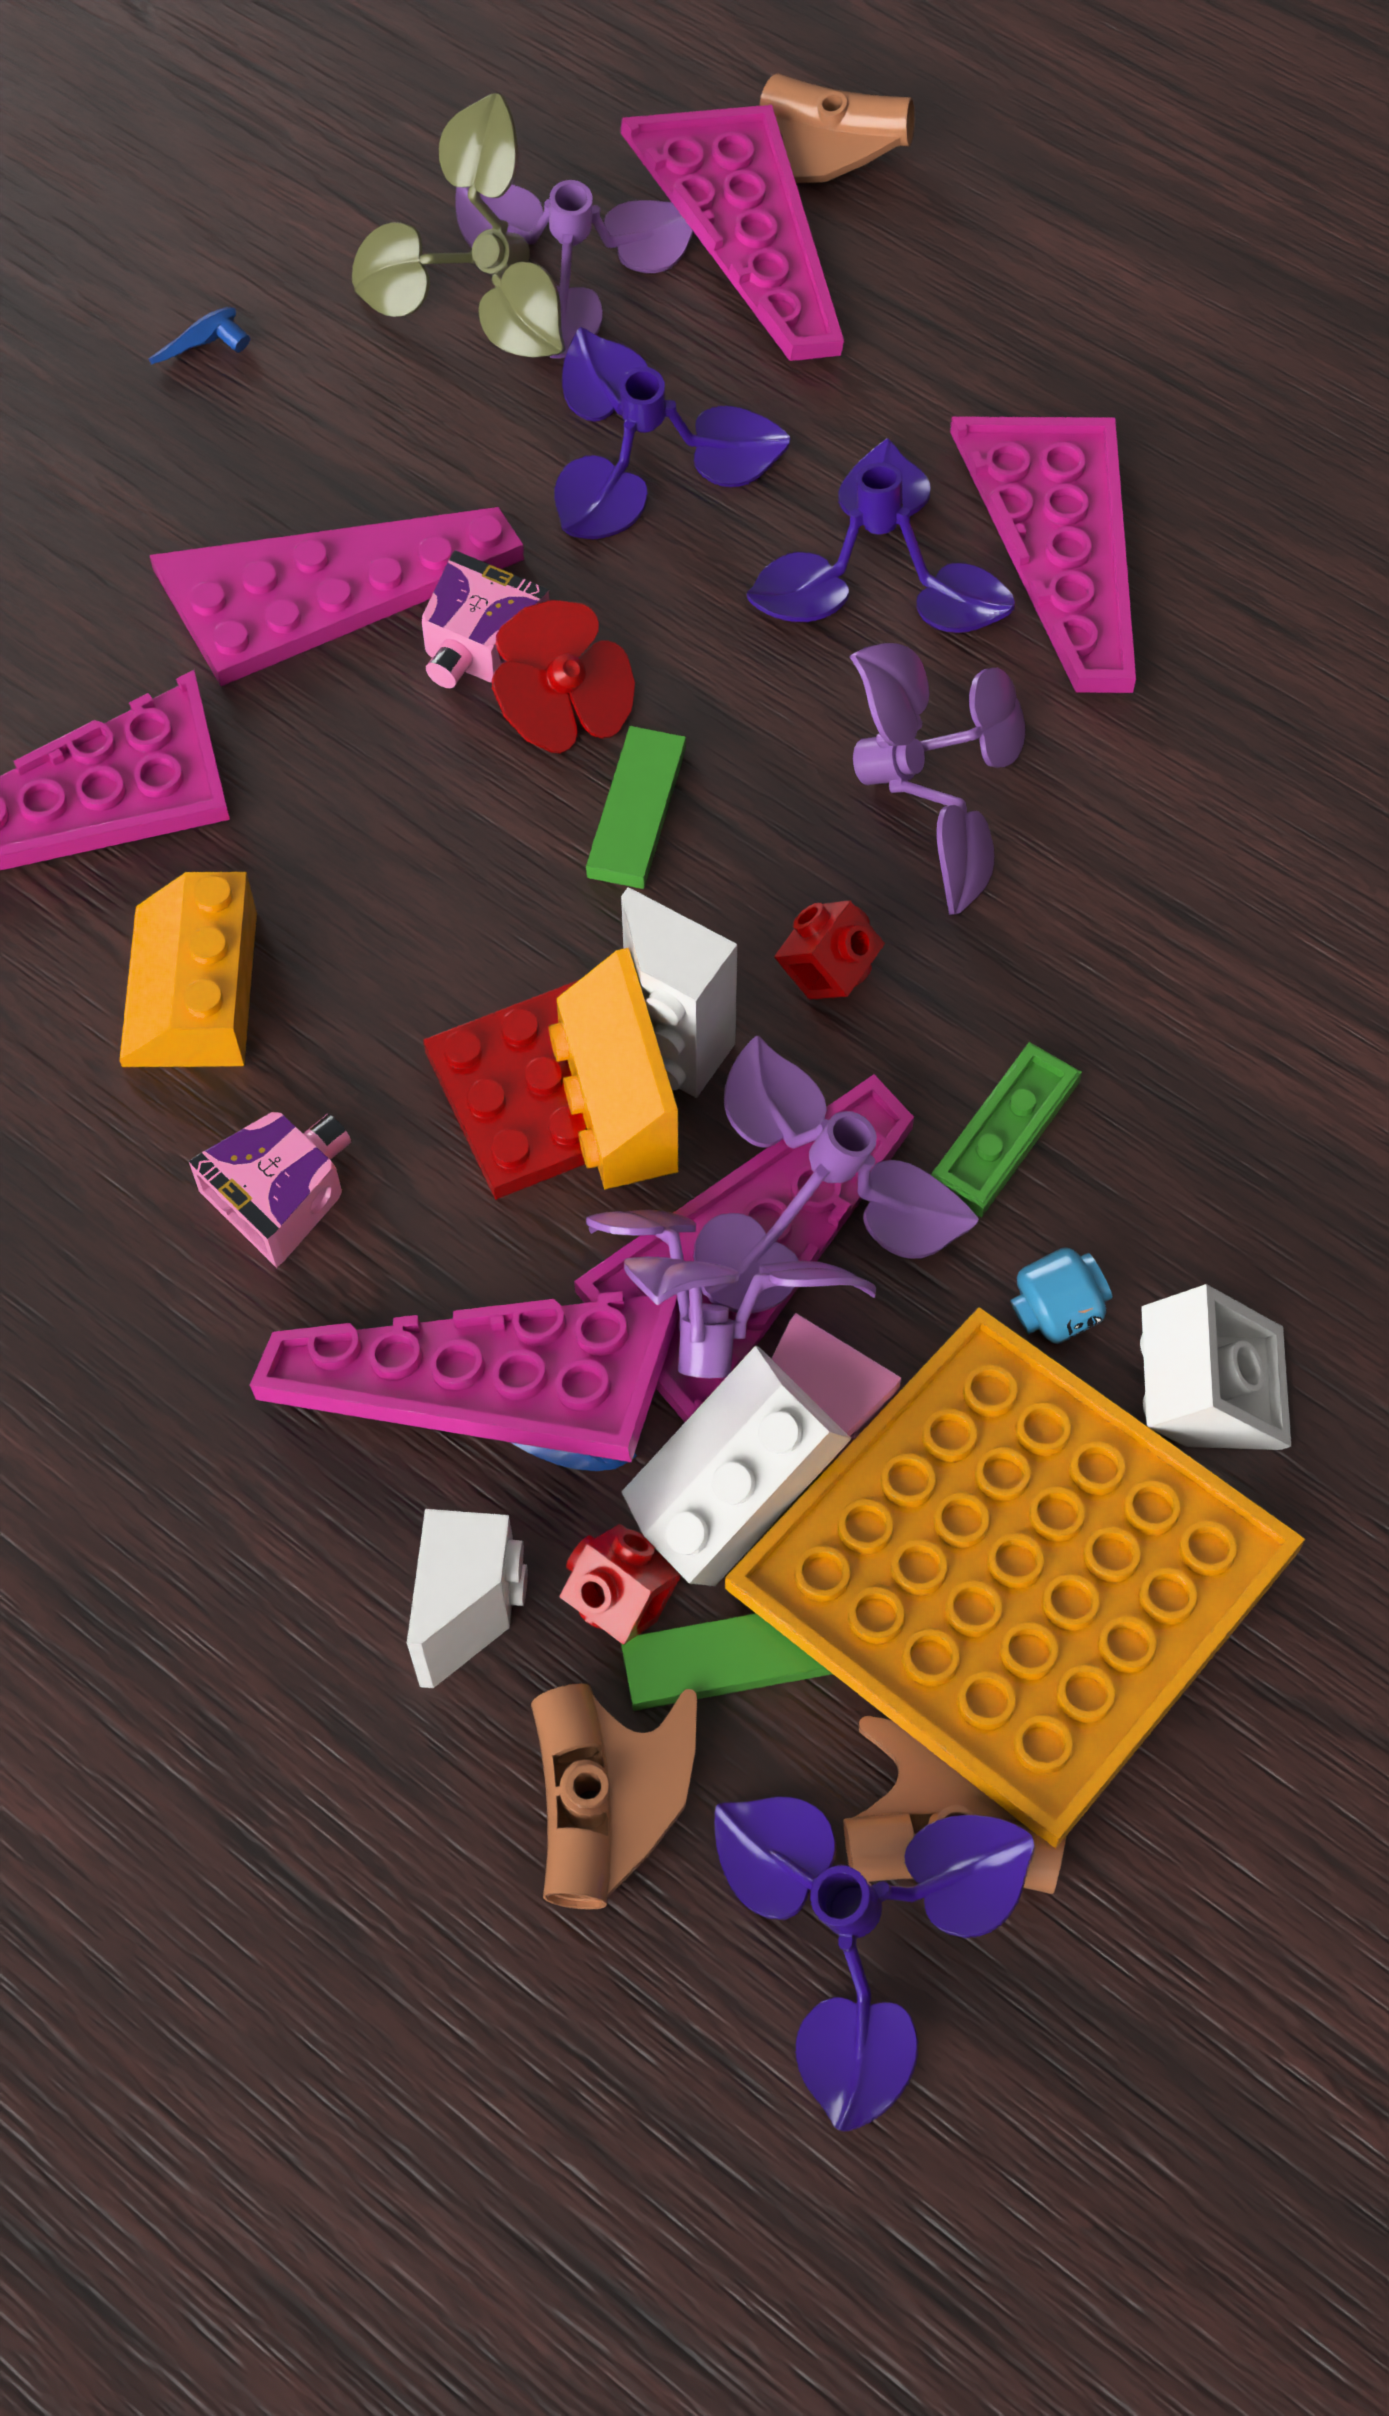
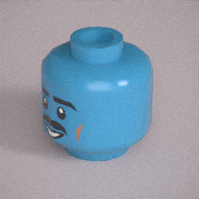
(1061, 1295)

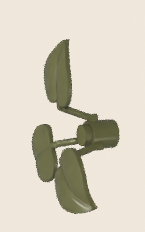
(525, 307)

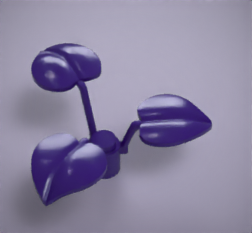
(607, 377)
(879, 495)
(970, 1880)

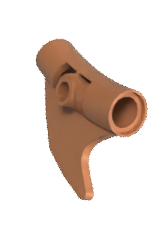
(835, 129)
(638, 1783)
(923, 1794)

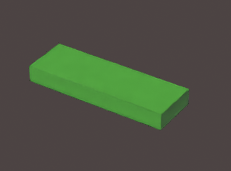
(636, 807)
(1006, 1127)
(712, 1661)

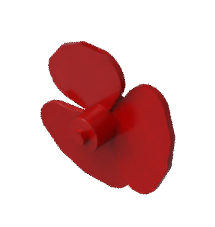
(545, 670)

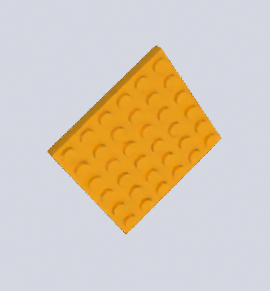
(1015, 1572)

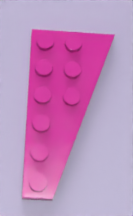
(743, 204)
(1062, 522)
(294, 592)
(114, 781)
(761, 1191)
(499, 1372)

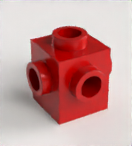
(829, 949)
(619, 1582)

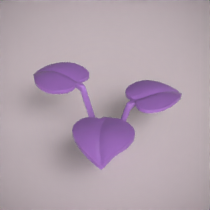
(647, 234)
(896, 697)
(778, 1101)
(704, 1327)

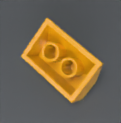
(191, 974)
(616, 1075)

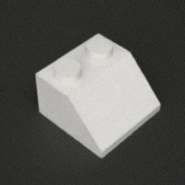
(1214, 1372)
(462, 1590)

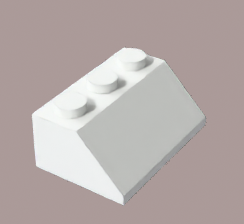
(687, 988)
(732, 1469)

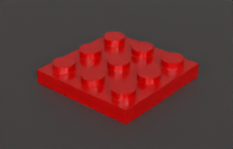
(510, 1093)

